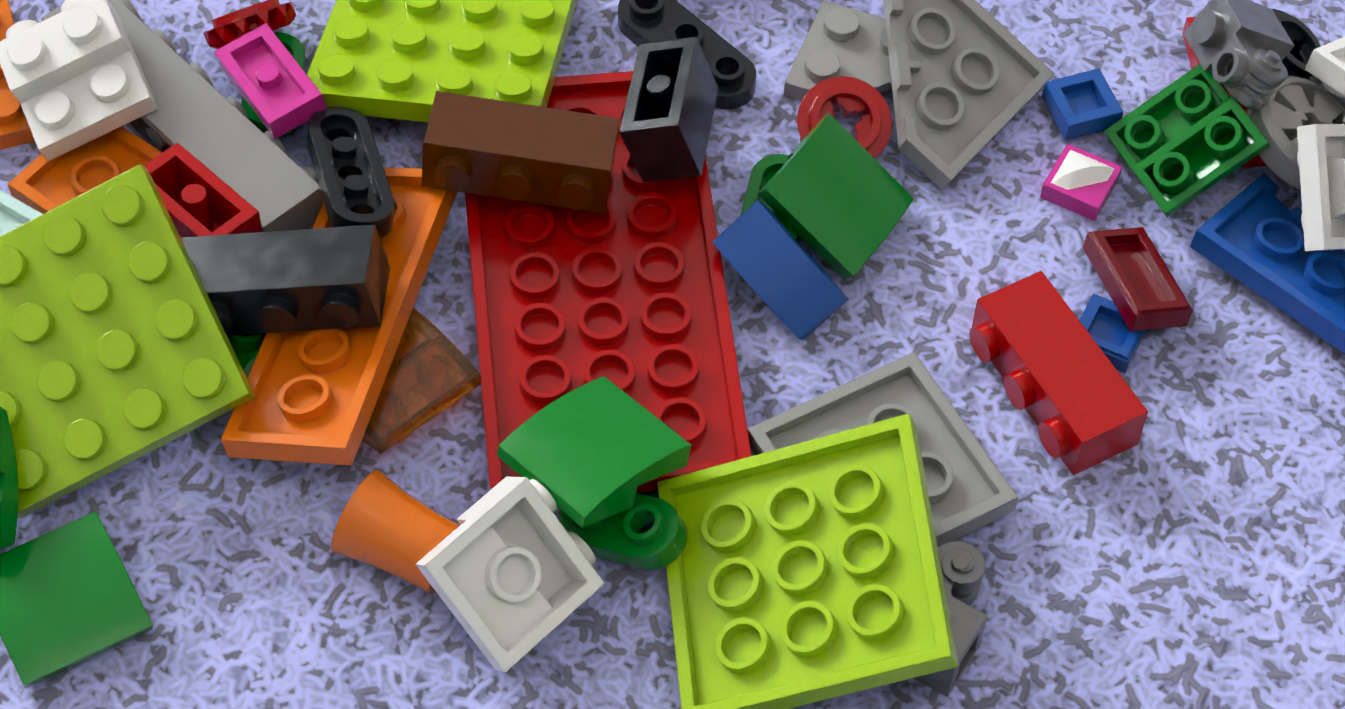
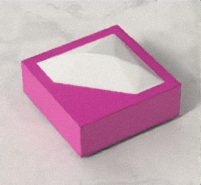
(1081, 182)

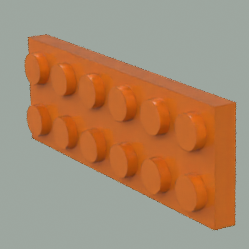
(324, 383)

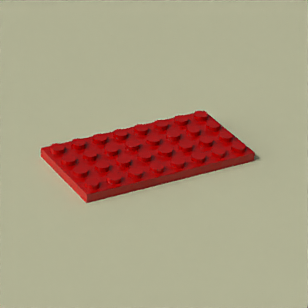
(608, 297)

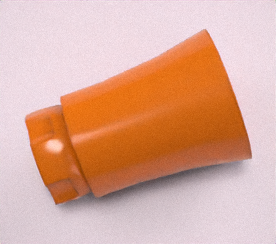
(389, 529)

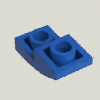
(780, 270)

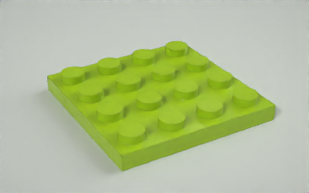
(398, 53)
(105, 339)
(808, 572)

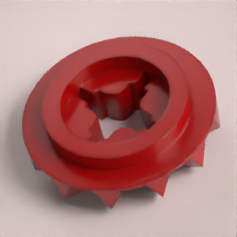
(240, 22)
(852, 99)

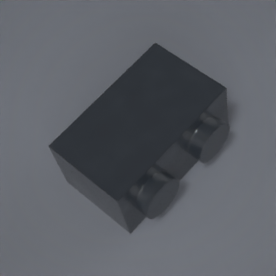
(669, 110)

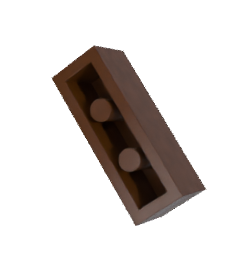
(519, 152)

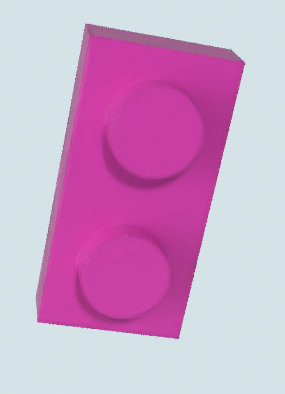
(270, 80)

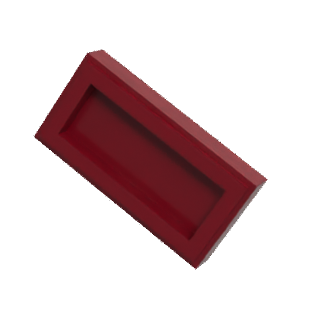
(1137, 279)

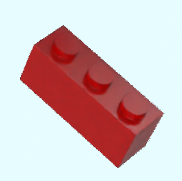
(1056, 373)

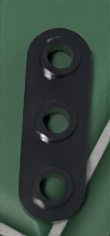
(669, 20)
(350, 170)

